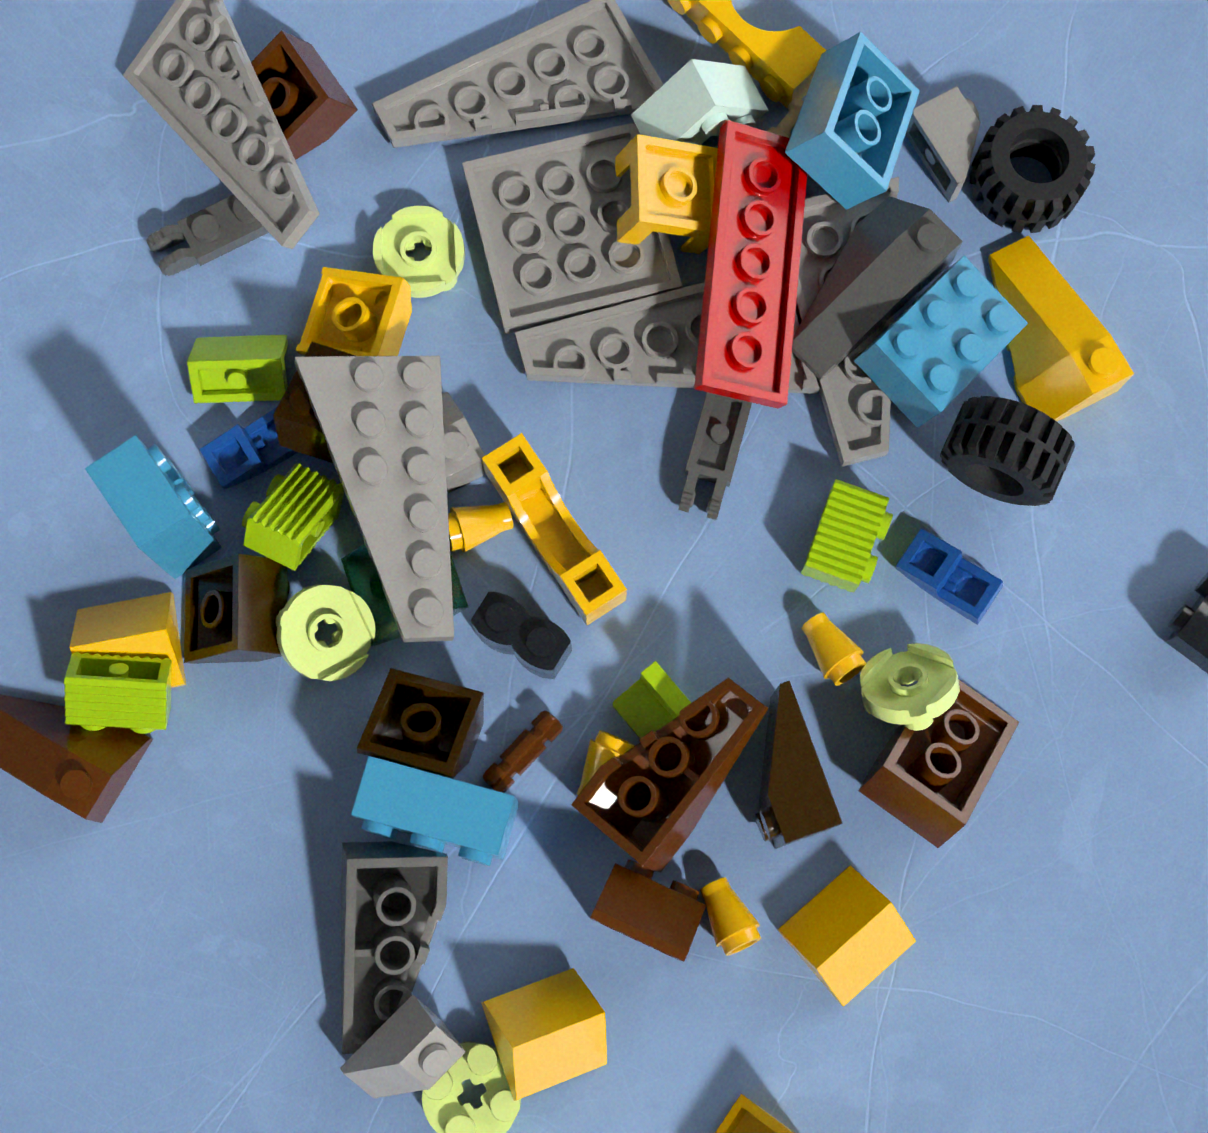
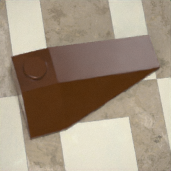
(65, 761)
(666, 782)

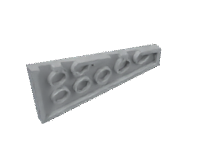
(550, 75)
(212, 98)
(631, 344)
(852, 402)
(390, 456)

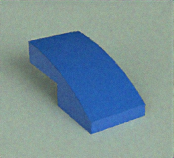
(245, 451)
(948, 576)

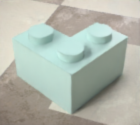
(700, 102)

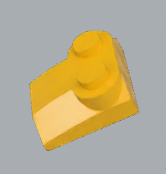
(358, 313)

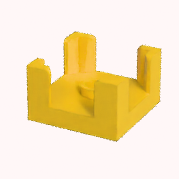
(668, 190)

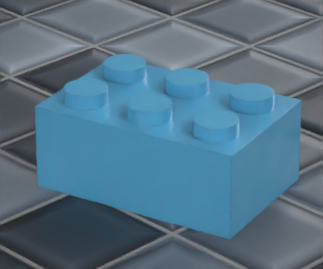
(853, 121)
(941, 342)
(155, 506)
(435, 811)

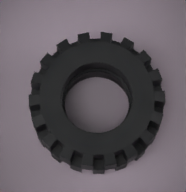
(1046, 139)
(1007, 450)

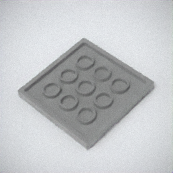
(553, 230)

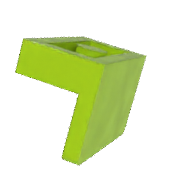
(238, 368)
(650, 701)

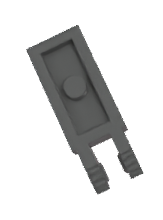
(208, 233)
(715, 449)

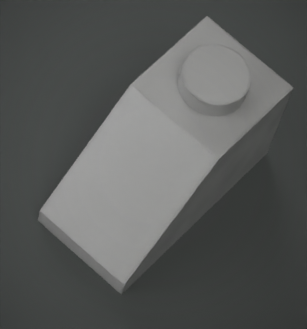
(944, 138)
(462, 449)
(404, 1053)

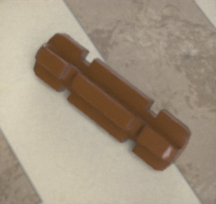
(522, 752)

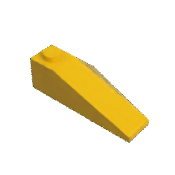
(1064, 351)

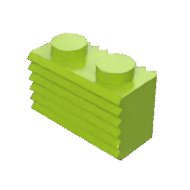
(292, 515)
(846, 536)
(118, 692)

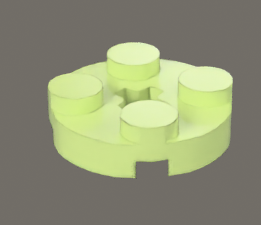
(427, 226)
(299, 622)
(914, 704)
(450, 1115)

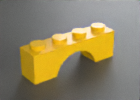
(776, 59)
(552, 530)

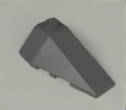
(876, 274)
(387, 921)

